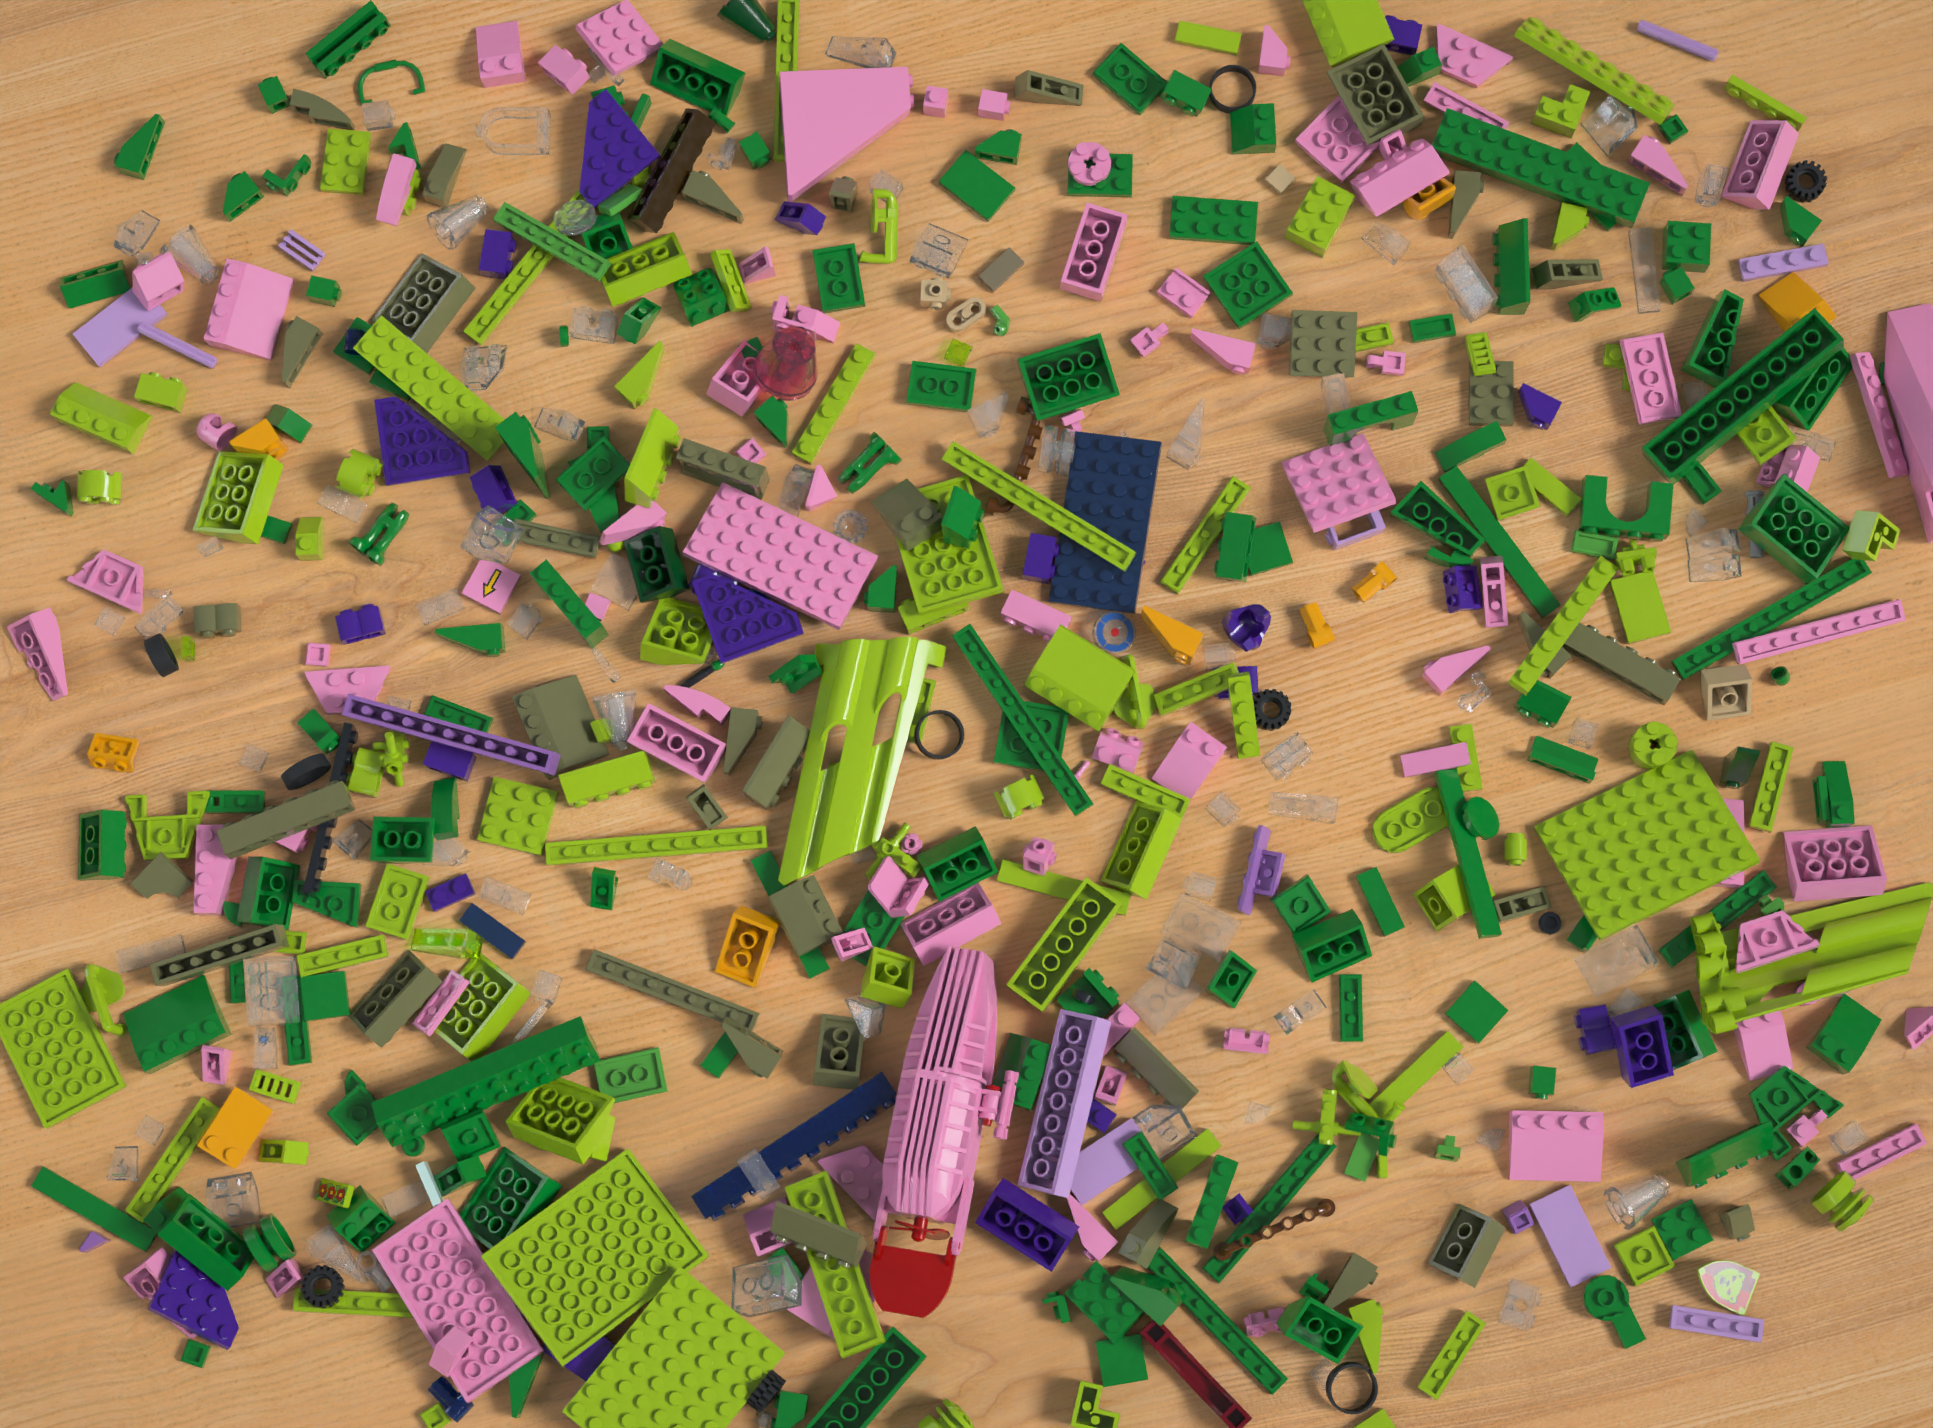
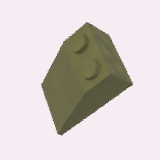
(908, 514)
(838, 1053)

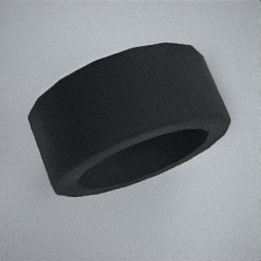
(161, 655)

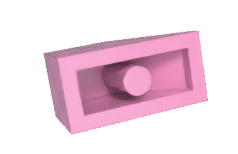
(1273, 54)
(825, 326)

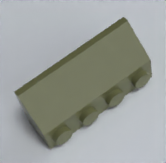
(777, 764)
(395, 999)
(1155, 1069)
(817, 1235)

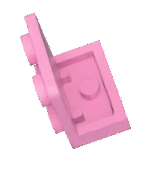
(780, 317)
(894, 890)

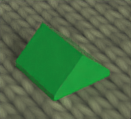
(1231, 979)

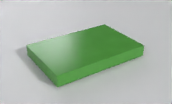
(631, 1075)

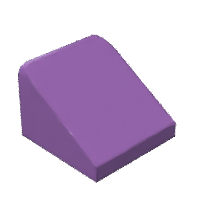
(1518, 1216)
(93, 1241)

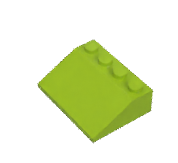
(1348, 27)
(238, 496)
(1079, 678)
(482, 1008)
(562, 1119)

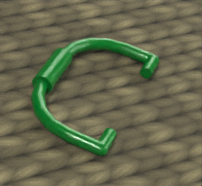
(386, 66)

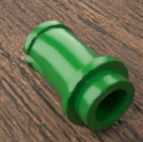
(721, 119)

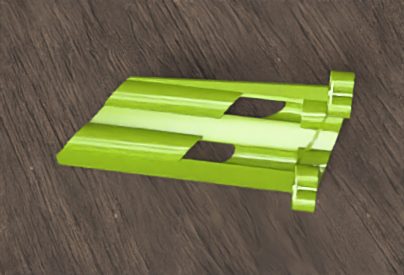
(847, 804)
(1859, 946)

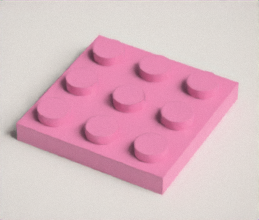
(619, 37)
(1335, 142)

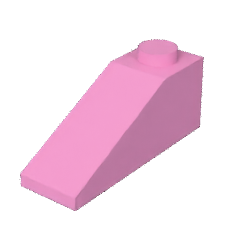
(1655, 162)
(1228, 351)
(633, 523)
(1494, 591)
(1450, 668)
(1121, 1023)
(1092, 1234)

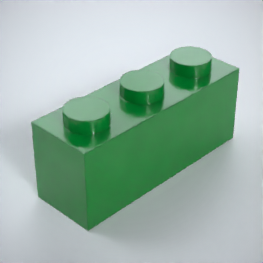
(1235, 547)

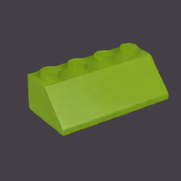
(645, 269)
(101, 417)
(651, 460)
(607, 778)
(1141, 849)

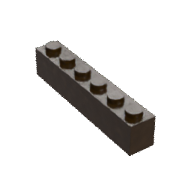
(671, 170)

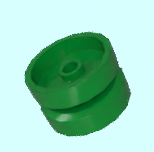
(269, 1242)

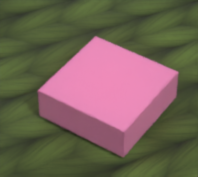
(751, 451)
(597, 605)
(318, 654)

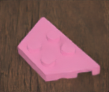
(1468, 58)
(113, 579)
(335, 685)
(1770, 940)
(858, 1175)

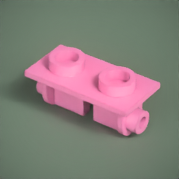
(1237, 1040)
(1259, 1326)

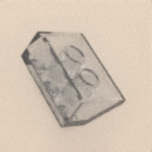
(1466, 284)
(271, 991)
(765, 1287)

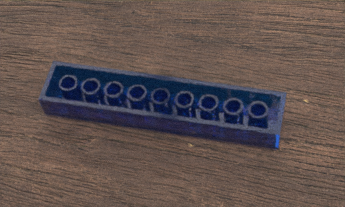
(798, 1144)

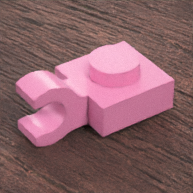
(1147, 340)
(1391, 363)
(1804, 1129)

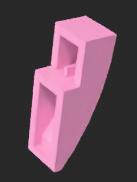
(395, 189)
(699, 703)

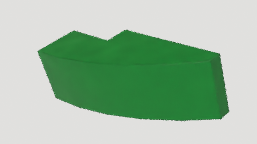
(1471, 446)
(445, 808)

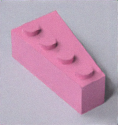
(212, 872)

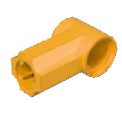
(1379, 578)
(1318, 631)

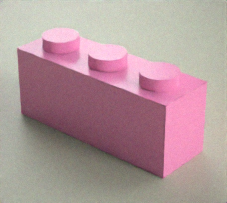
(1033, 615)

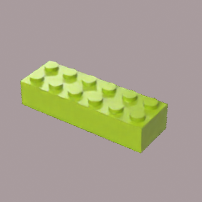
(1064, 945)

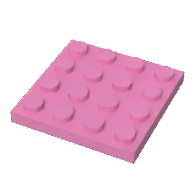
(1338, 483)

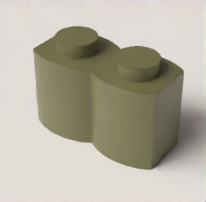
(217, 619)

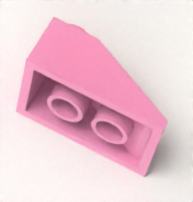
(500, 54)
(735, 383)
(1189, 761)
(1763, 1044)

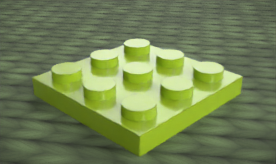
(517, 816)

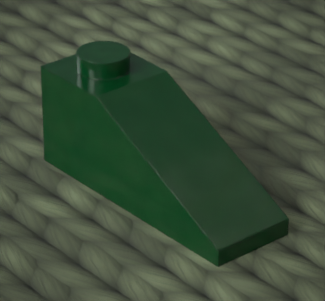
(1738, 767)

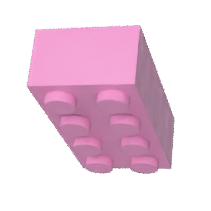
(1093, 252)

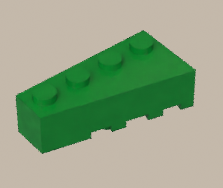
(1713, 346)
(1434, 518)

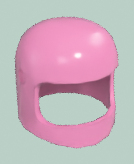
(214, 433)

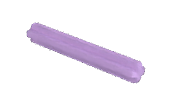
(1677, 40)
(177, 344)

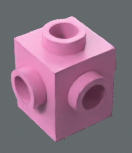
(1038, 856)

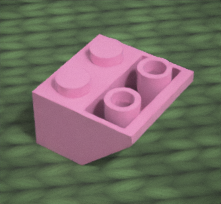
(157, 281)
(1794, 461)
(759, 1226)

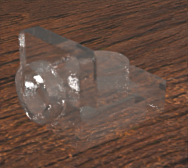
(726, 154)

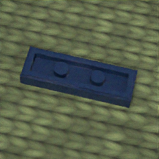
(492, 931)

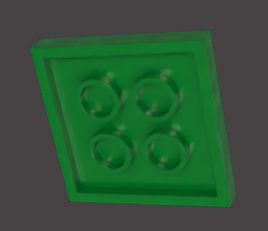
(1247, 285)
(1012, 749)

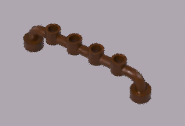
(1027, 453)
(1223, 1250)

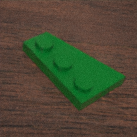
(334, 900)

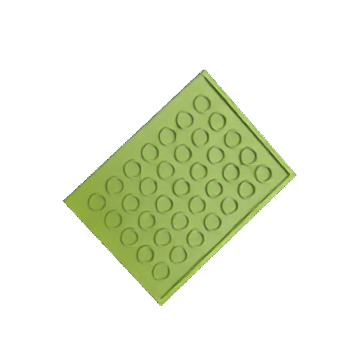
(1646, 845)
(594, 1257)
(677, 1365)

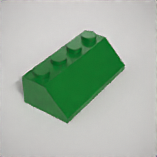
(696, 77)
(1512, 267)
(1811, 396)
(207, 1242)

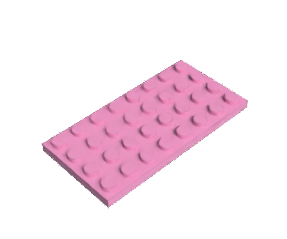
(780, 555)
(449, 1285)

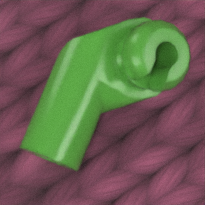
(1002, 321)

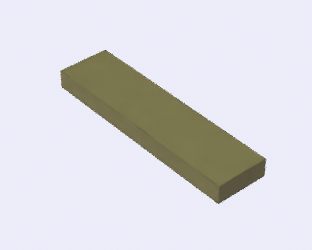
(558, 538)

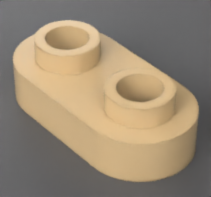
(964, 313)

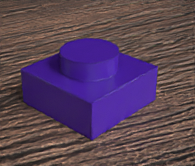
(1237, 1209)

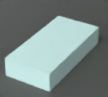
(429, 1183)

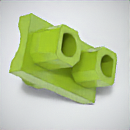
(1634, 556)

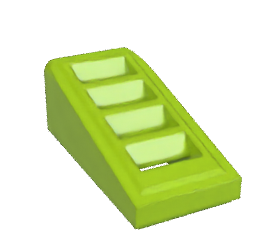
(1481, 344)
(258, 1077)

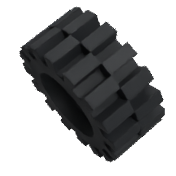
(1800, 192)
(1284, 706)
(322, 1300)
(766, 1391)

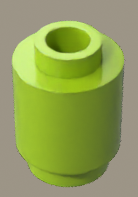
(1515, 849)

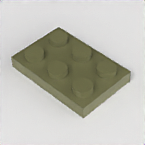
(1492, 396)

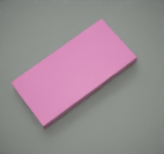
(1650, 378)

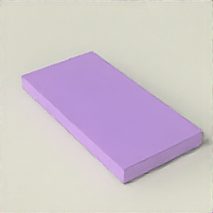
(116, 327)
(1103, 1163)
(1570, 1236)

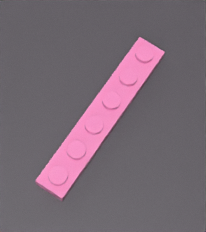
(1879, 415)

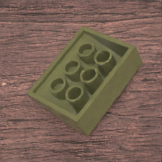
(1376, 95)
(426, 301)
(559, 721)

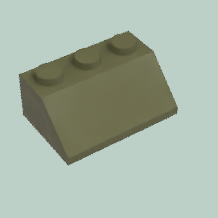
(805, 915)
(1466, 1245)

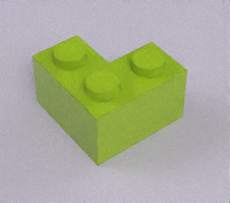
(1564, 116)
(1869, 534)
(1086, 1410)

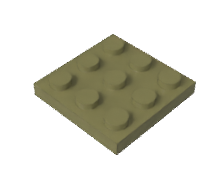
(1322, 343)

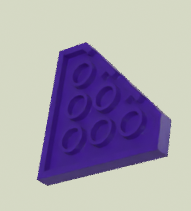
(612, 150)
(414, 447)
(741, 619)
(194, 1302)

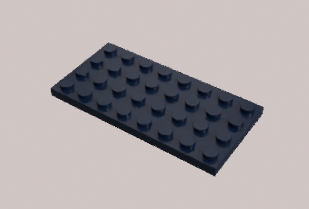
(1114, 491)

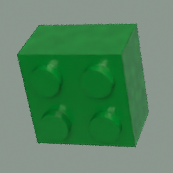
(1686, 246)

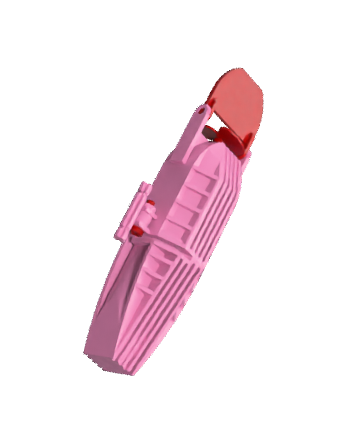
(938, 1131)

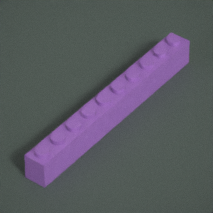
(451, 734)

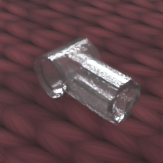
(375, 1272)

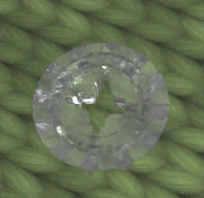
(853, 517)

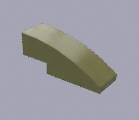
(319, 110)

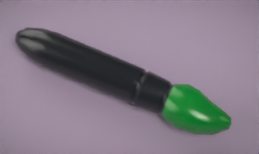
(715, 666)

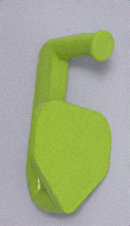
(890, 217)
(1137, 699)
(100, 991)
(1360, 1083)

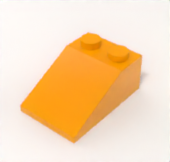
(1792, 300)
(1177, 638)
(747, 945)
(234, 1127)

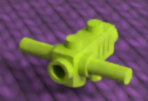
(394, 755)
(891, 848)
(1326, 1126)

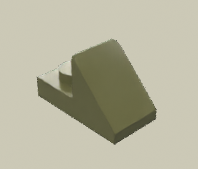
(706, 807)

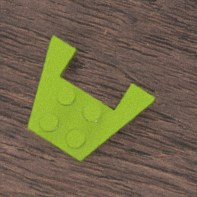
(167, 834)

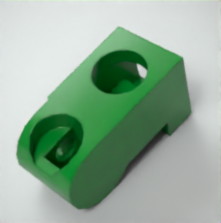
(1798, 1168)

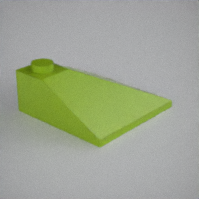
(676, 634)

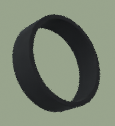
(1232, 68)
(960, 728)
(306, 771)
(1367, 1404)

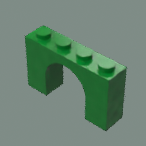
(1396, 410)
(1597, 518)
(569, 603)
(1211, 1202)

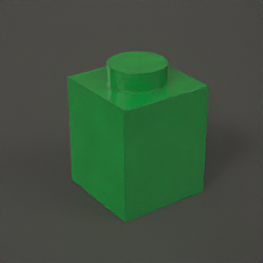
(274, 94)
(755, 151)
(1676, 284)
(323, 291)
(1542, 1082)

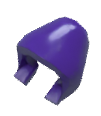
(1247, 626)

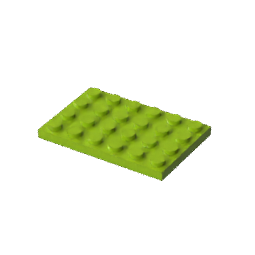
(946, 573)
(58, 1049)

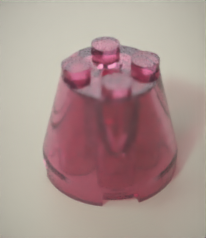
(787, 364)

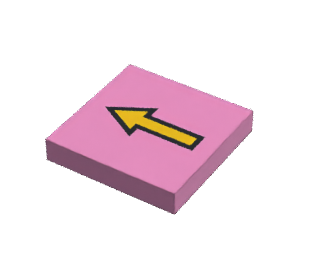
(491, 585)

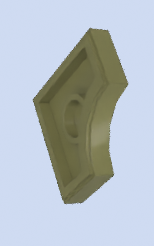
(162, 877)

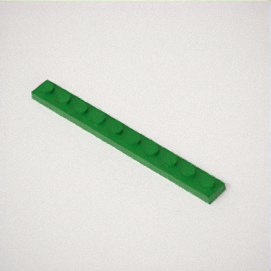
(1771, 617)
(1022, 720)

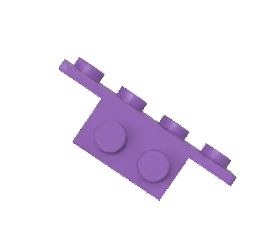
(1262, 873)

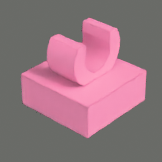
(1072, 419)

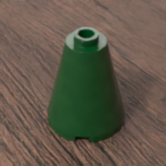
(749, 18)

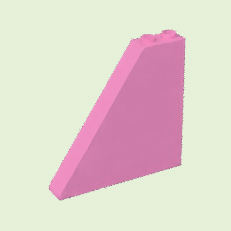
(835, 116)

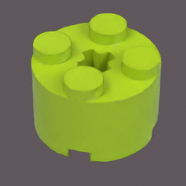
(358, 474)
(99, 486)
(1640, 744)
(1018, 797)

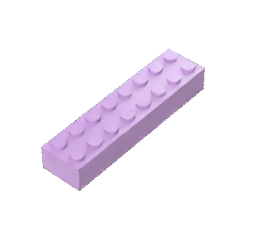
(1064, 1103)

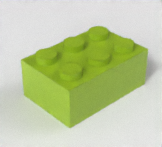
(1320, 216)

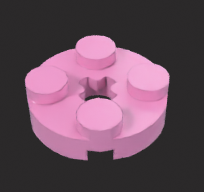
(1083, 153)

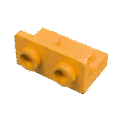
(112, 752)

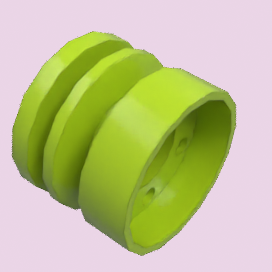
(1845, 1204)
(952, 1418)

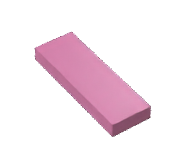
(1435, 759)
(440, 1003)

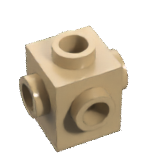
(935, 293)

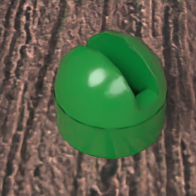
(1780, 676)

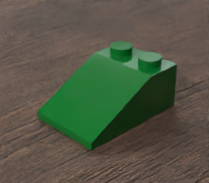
(402, 840)
(1844, 1034)
(1151, 1293)

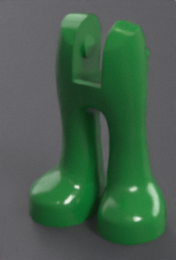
(862, 475)
(384, 521)

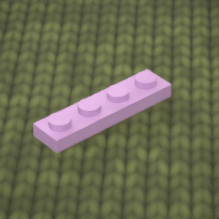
(1783, 262)
(1716, 1323)

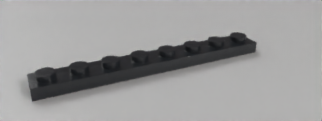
(323, 837)

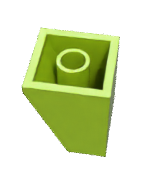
(1445, 898)

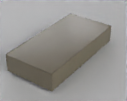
(1001, 269)

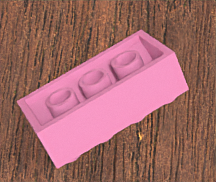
(1760, 163)
(1398, 177)
(677, 743)
(950, 923)

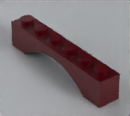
(1195, 1375)

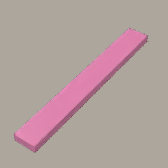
(1818, 631)

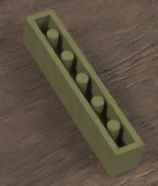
(1622, 663)
(286, 819)
(219, 955)

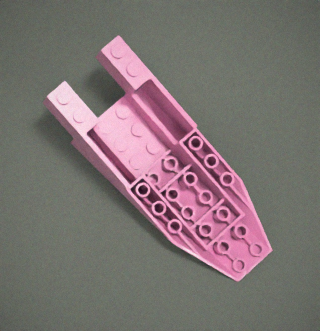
(1910, 391)

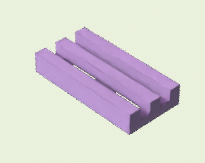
(288, 240)

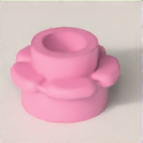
(917, 844)

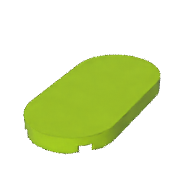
(1410, 821)

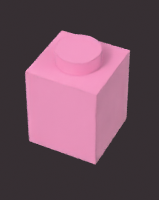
(935, 101)
(993, 105)

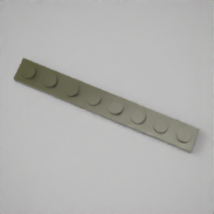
(669, 990)

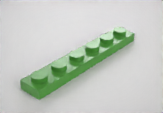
(551, 241)

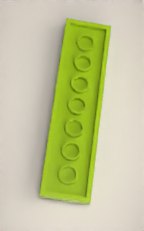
(1594, 70)
(432, 386)
(841, 1289)

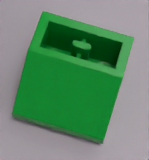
(361, 1222)

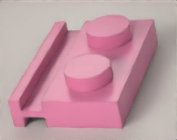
(1183, 293)

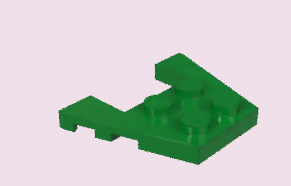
(1783, 1097)

